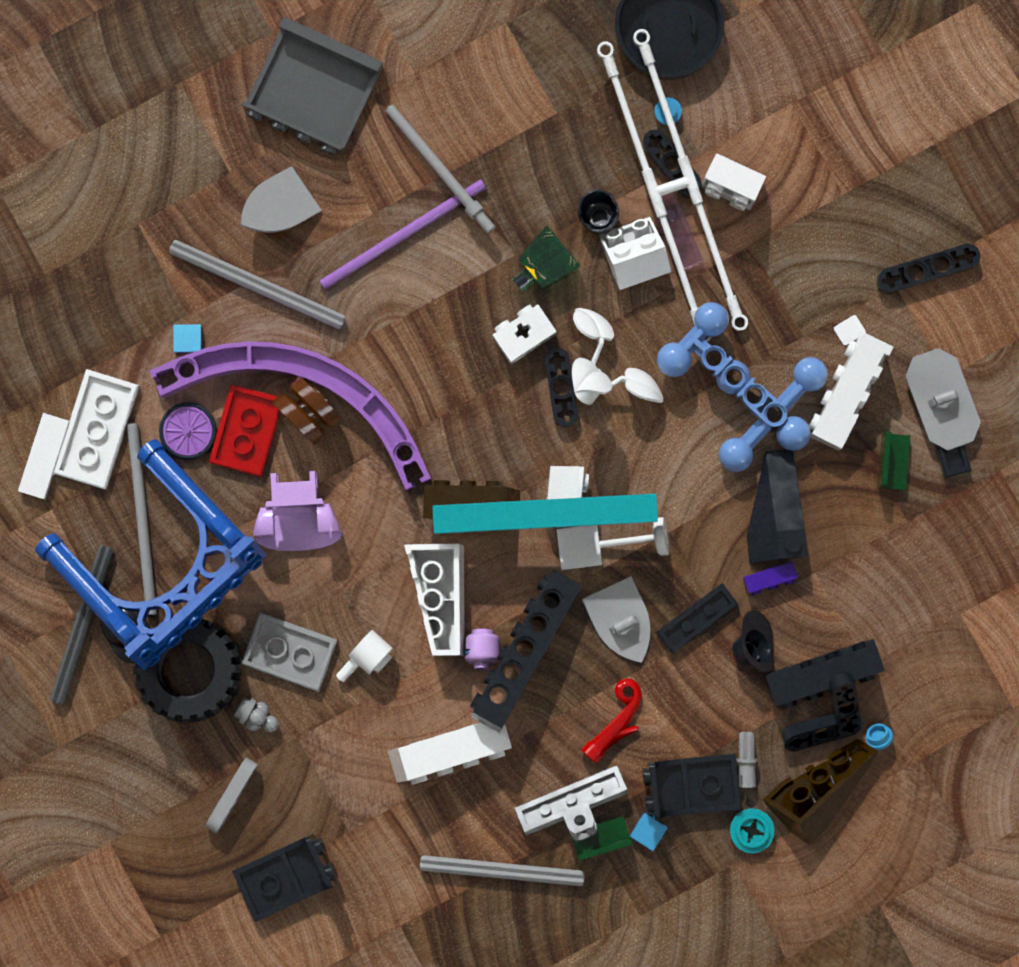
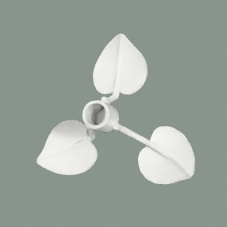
(590, 381)

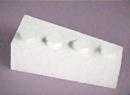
(849, 391)
(440, 591)

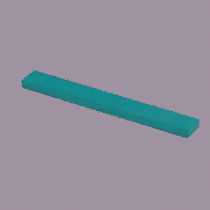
(545, 513)

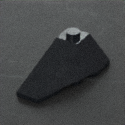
(777, 517)

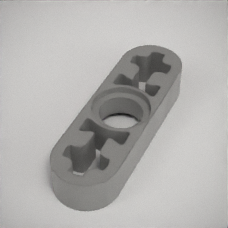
(231, 795)

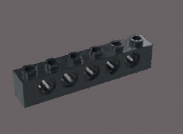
(564, 592)

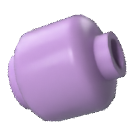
(482, 649)

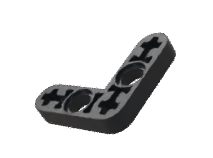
(795, 735)

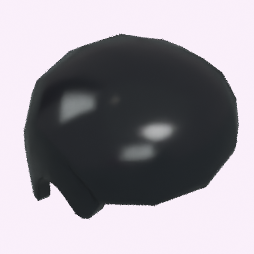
(598, 211)

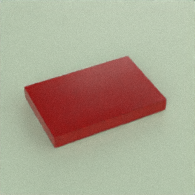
(245, 431)

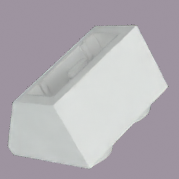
(732, 182)
(635, 253)
(567, 482)

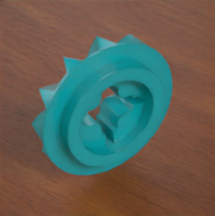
(758, 842)

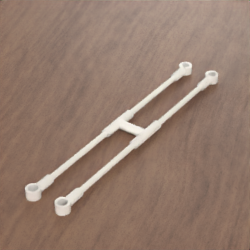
(687, 181)

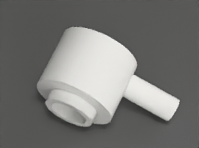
(369, 654)

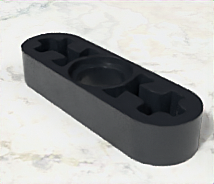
(653, 152)
(565, 366)

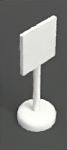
(581, 544)

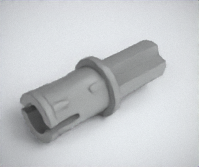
(746, 760)

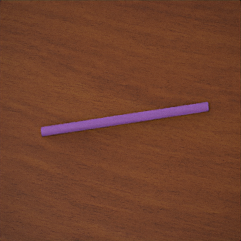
(399, 236)

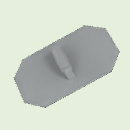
(943, 399)

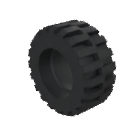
(211, 700)

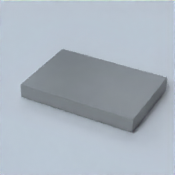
(289, 652)

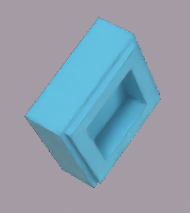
(187, 338)

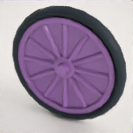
(187, 431)

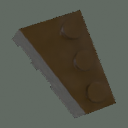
(466, 493)

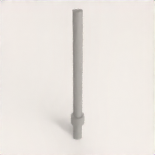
(472, 207)

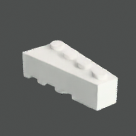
(448, 750)

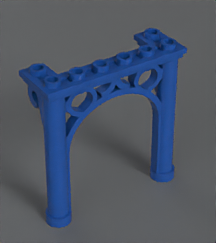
(240, 552)

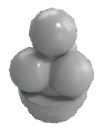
(255, 715)

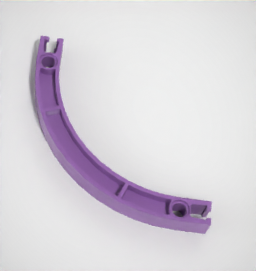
(310, 366)

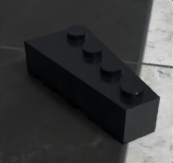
(813, 675)

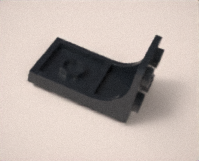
(691, 785)
(285, 877)

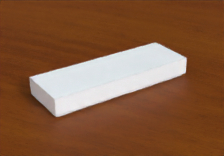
(43, 456)

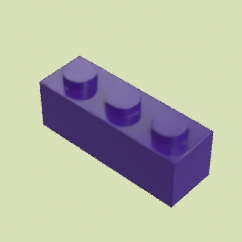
(770, 578)

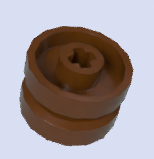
(307, 409)

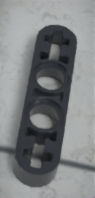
(927, 265)

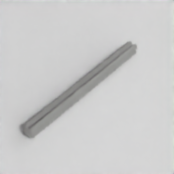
(257, 284)

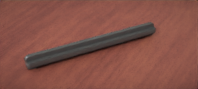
(79, 631)

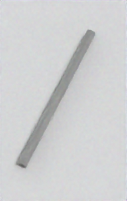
(141, 514)

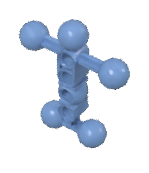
(791, 433)

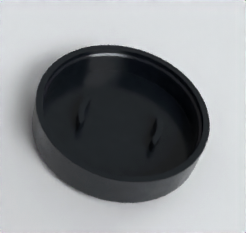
(680, 32)

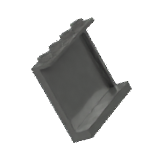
(313, 87)

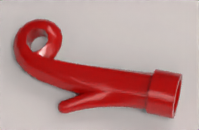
(616, 728)

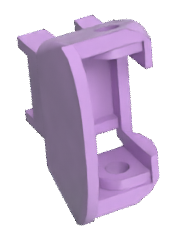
(296, 517)

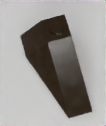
(816, 796)

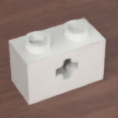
(517, 347)

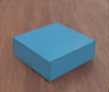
(648, 831)

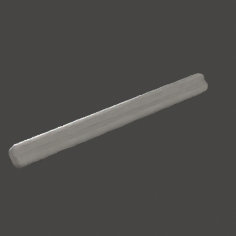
(502, 870)

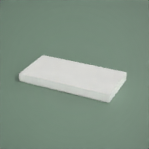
(96, 429)

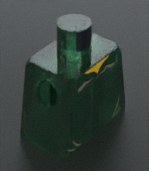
(545, 262)

